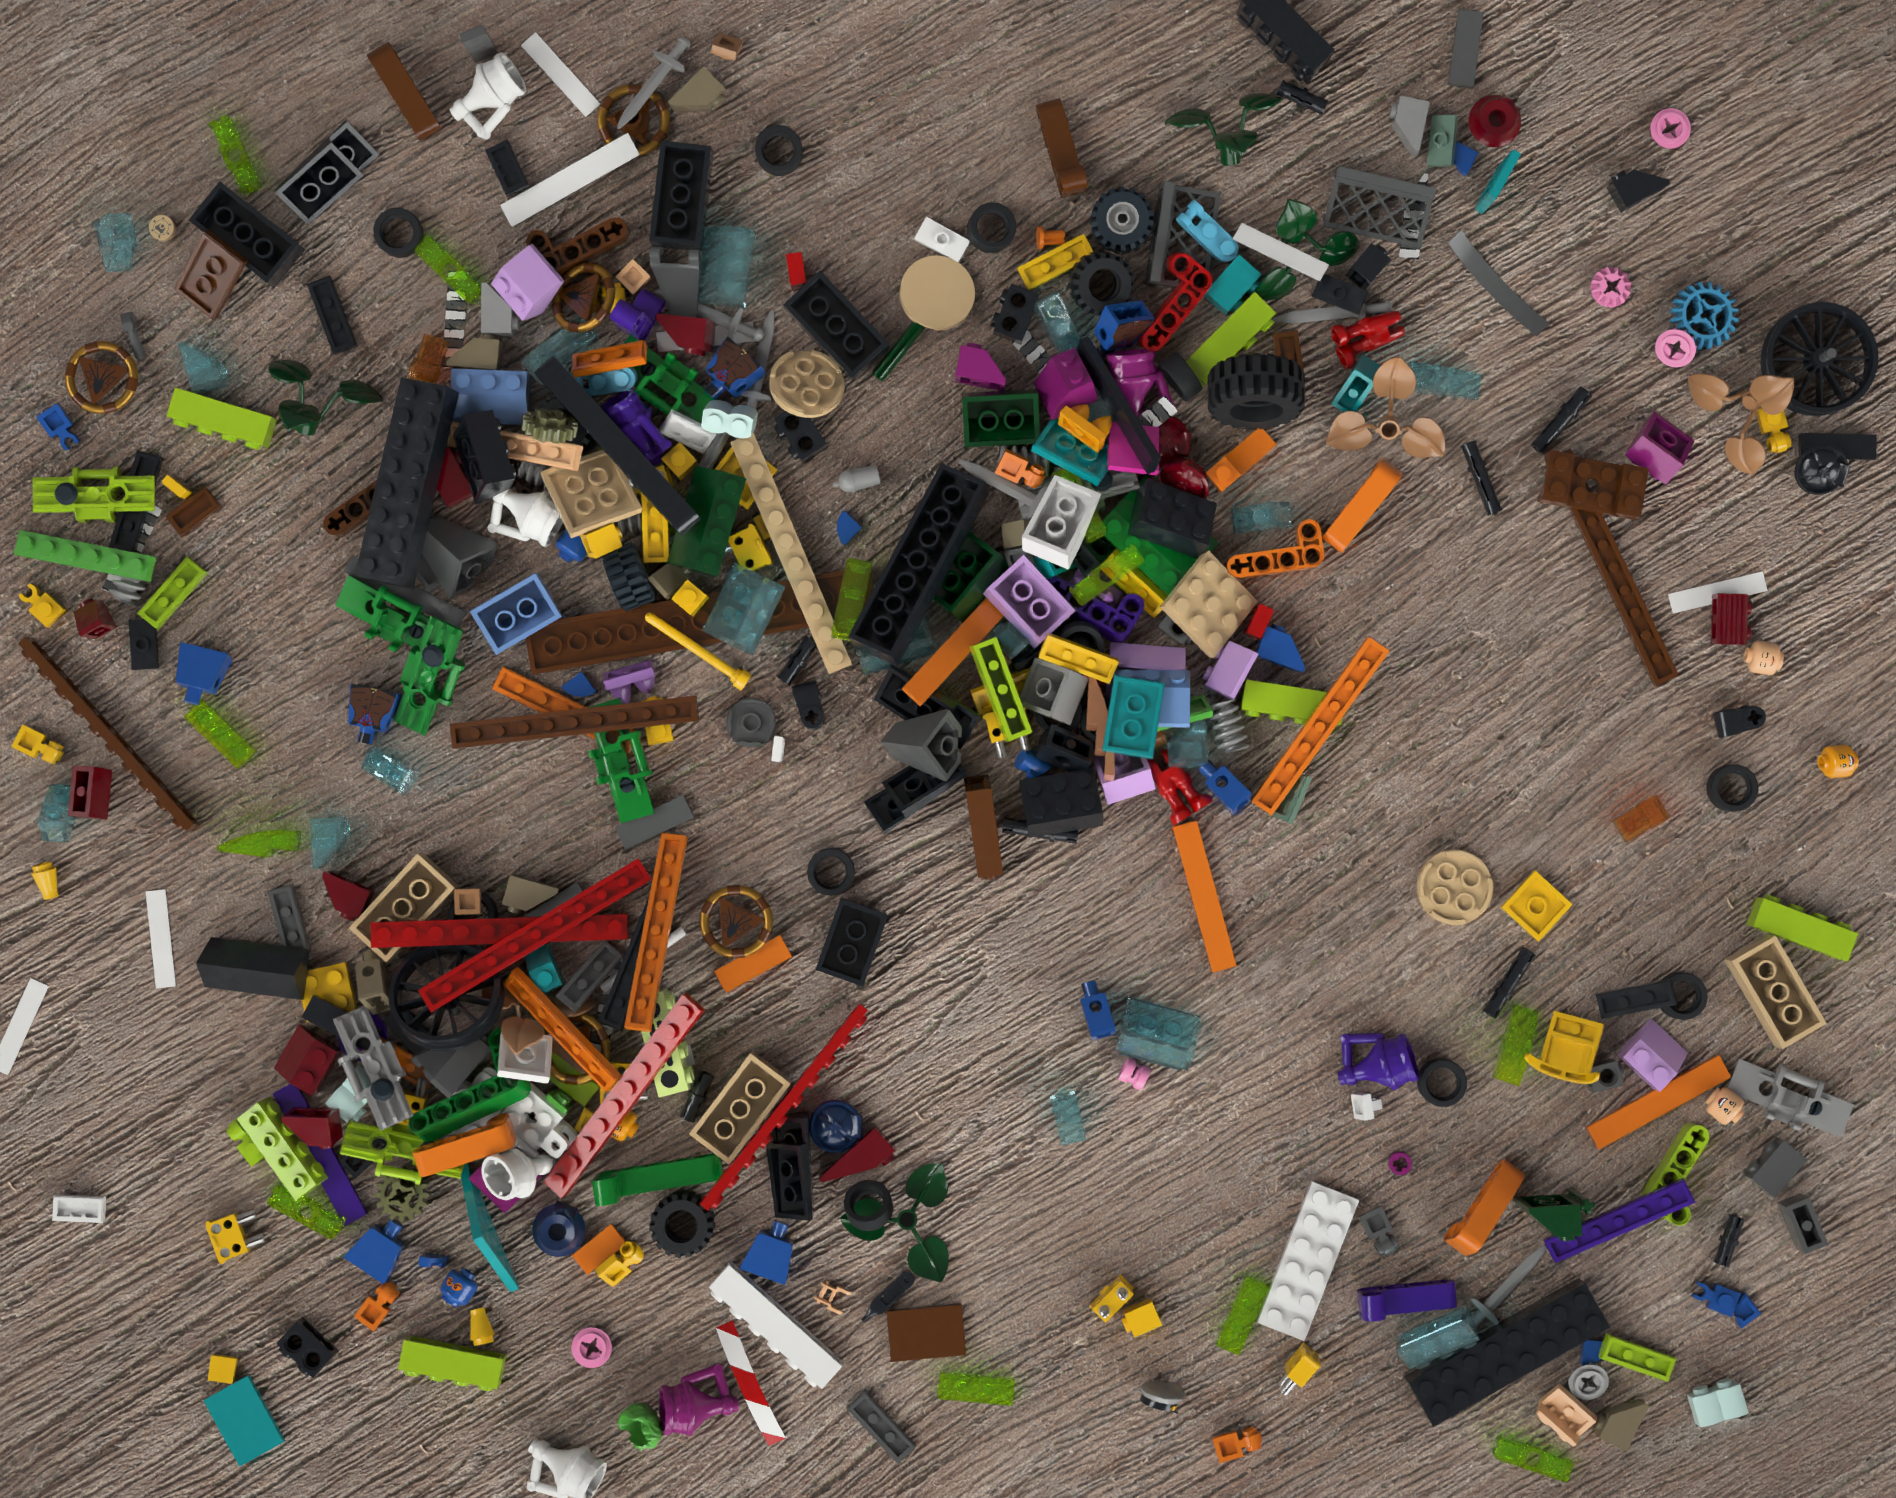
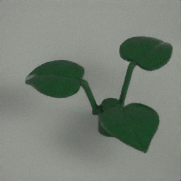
(1230, 143)
(1292, 226)
(306, 417)
(930, 1188)

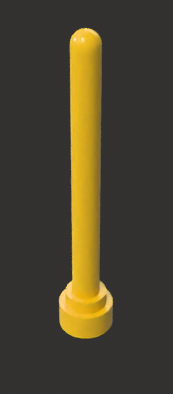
(737, 676)

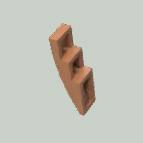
(1096, 721)

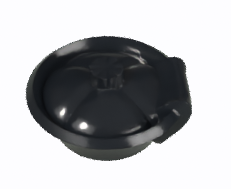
(1821, 469)

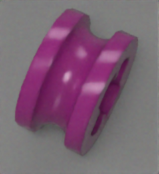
(1404, 1170)

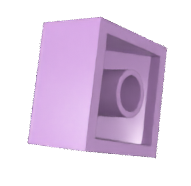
(527, 283)
(1229, 670)
(1131, 777)
(1653, 1055)

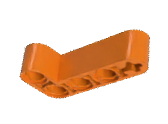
(1362, 505)
(1273, 556)
(466, 1147)
(1486, 1209)

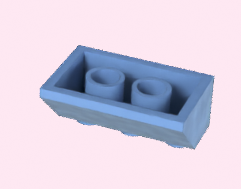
(496, 390)
(516, 613)
(1176, 694)

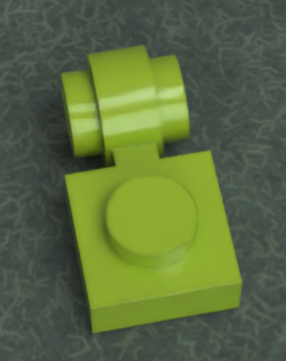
(247, 1147)

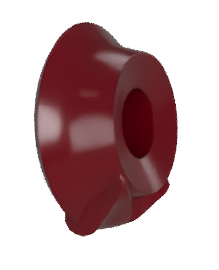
(1495, 120)
(1173, 441)
(1186, 476)

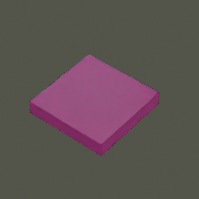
(1121, 455)

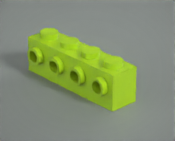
(282, 1148)

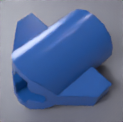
(1030, 765)

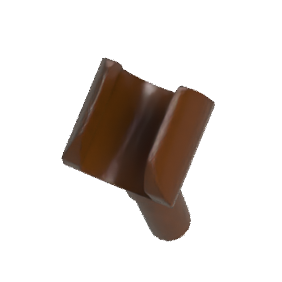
(518, 485)

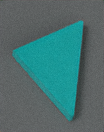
(484, 1232)

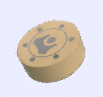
(162, 228)

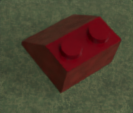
(690, 333)
(307, 1060)

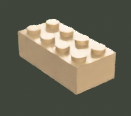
(410, 897)
(1775, 991)
(740, 1107)

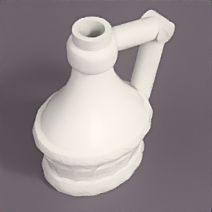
(494, 86)
(533, 513)
(513, 1173)
(574, 1471)

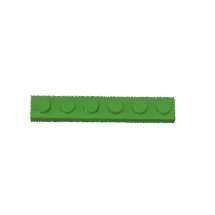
(85, 556)

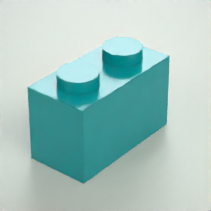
(1233, 285)

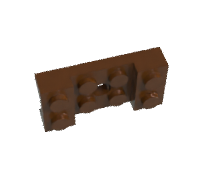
(1618, 490)

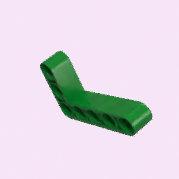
(477, 1097)
(616, 1183)

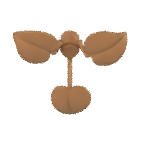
(1391, 380)
(1767, 391)
(526, 1032)

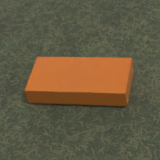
(599, 1248)

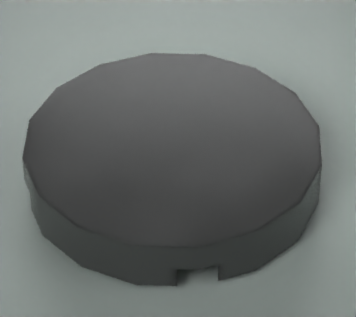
(751, 722)

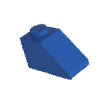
(1279, 649)

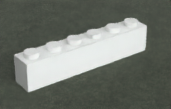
(776, 1325)

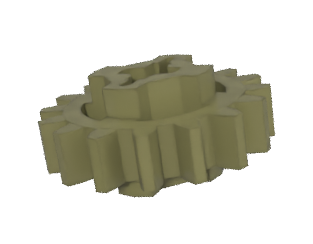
(549, 426)
(407, 1203)

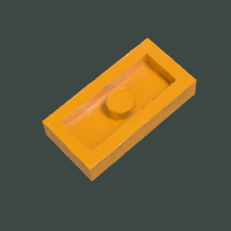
(1092, 434)

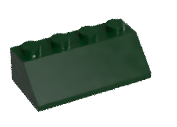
(715, 500)

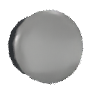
(1162, 1395)

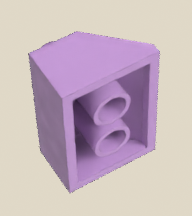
(1028, 601)
(1145, 658)

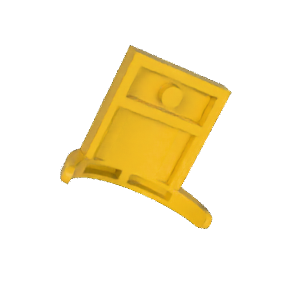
(1569, 1049)

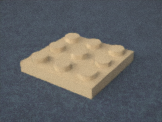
(592, 495)
(1208, 604)

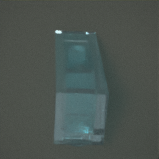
(560, 346)
(1445, 381)

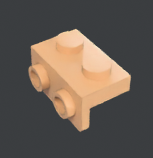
(1565, 1414)

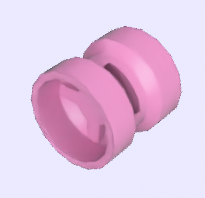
(1139, 1076)

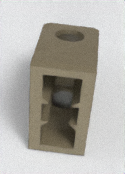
(373, 983)

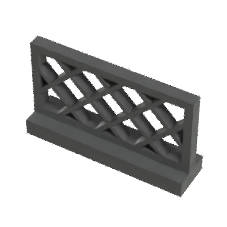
(1385, 185)
(1163, 227)

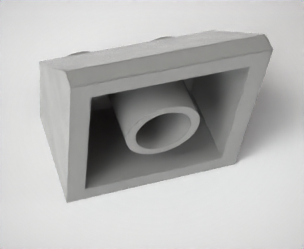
(1053, 691)

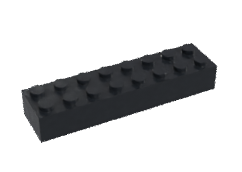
(407, 483)
(919, 564)
(1508, 1351)

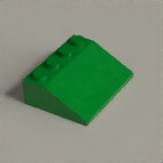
(1160, 563)

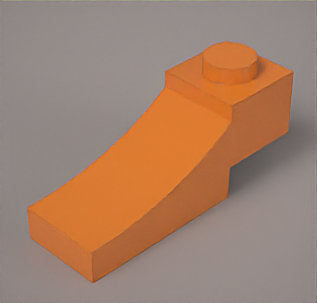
(1240, 459)

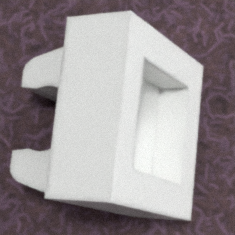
(1364, 1105)

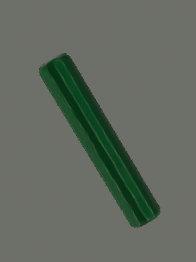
(898, 351)
(1586, 1203)

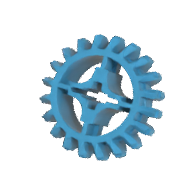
(1699, 307)

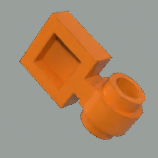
(1013, 466)
(373, 1310)
(1229, 1446)

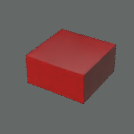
(796, 270)
(1258, 621)

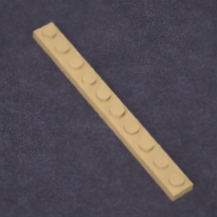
(790, 552)

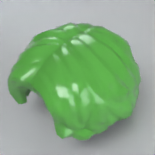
(642, 1425)

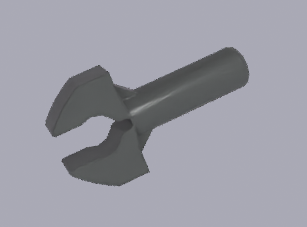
(130, 325)

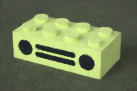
(675, 1074)

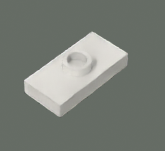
(942, 240)
(686, 431)
(79, 1208)

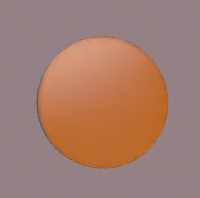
(1049, 237)

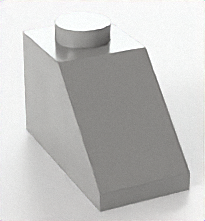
(1409, 121)
(496, 314)

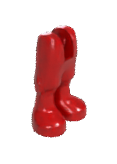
(1375, 335)
(1167, 785)

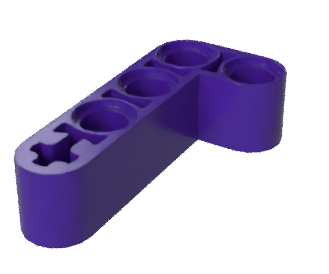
(640, 316)
(1111, 616)
(1405, 1298)

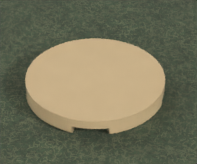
(937, 292)
(806, 383)
(1454, 887)

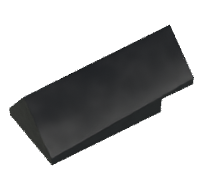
(327, 172)
(897, 701)
(906, 794)
(254, 967)
(791, 1168)

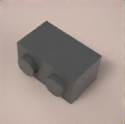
(1775, 1166)
(1802, 1223)

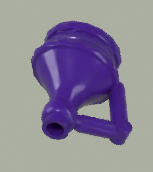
(635, 422)
(1388, 1062)

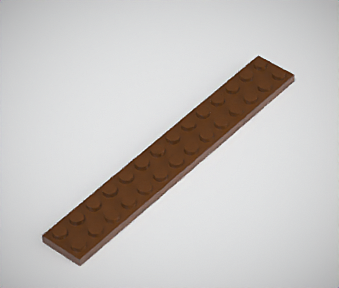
(627, 634)

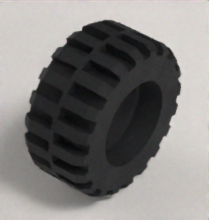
(1256, 391)

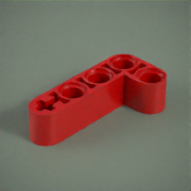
(1171, 304)

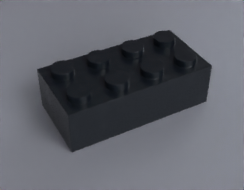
(1287, 35)
(681, 196)
(249, 233)
(836, 326)

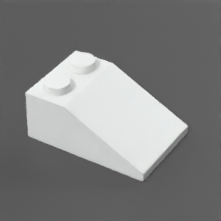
(1060, 522)

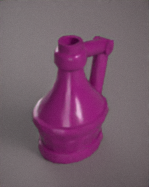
(1135, 375)
(686, 1407)

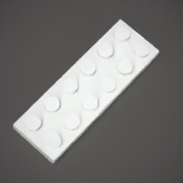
(1307, 1260)

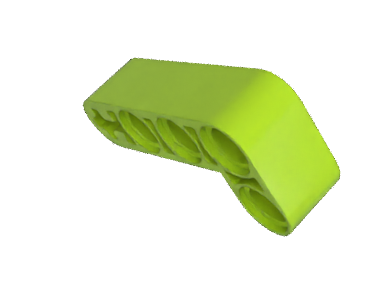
(1679, 1169)

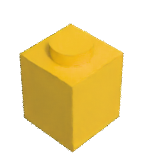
(680, 461)
(602, 540)
(690, 598)
(1141, 1318)

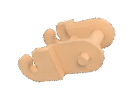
(820, 1298)

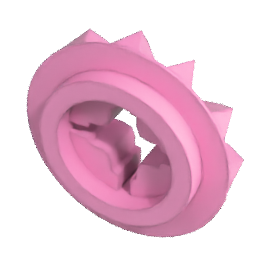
(1672, 117)
(1599, 285)
(1664, 348)
(580, 1350)

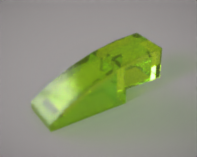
(851, 597)
(263, 843)
(1515, 1044)

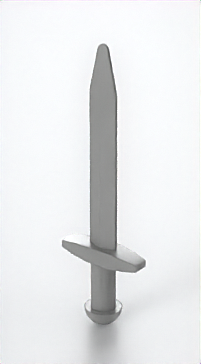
(667, 63)
(1330, 313)
(733, 324)
(754, 393)
(1005, 486)
(1486, 1309)

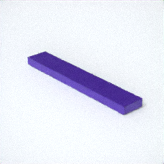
(338, 1184)
(1623, 1219)

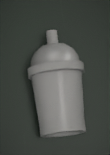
(858, 479)

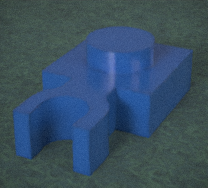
(56, 423)
(1719, 1298)

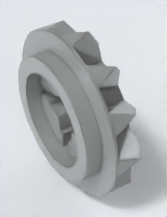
(1588, 1390)

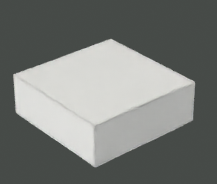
(778, 749)

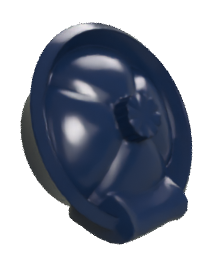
(835, 1126)
(558, 1229)

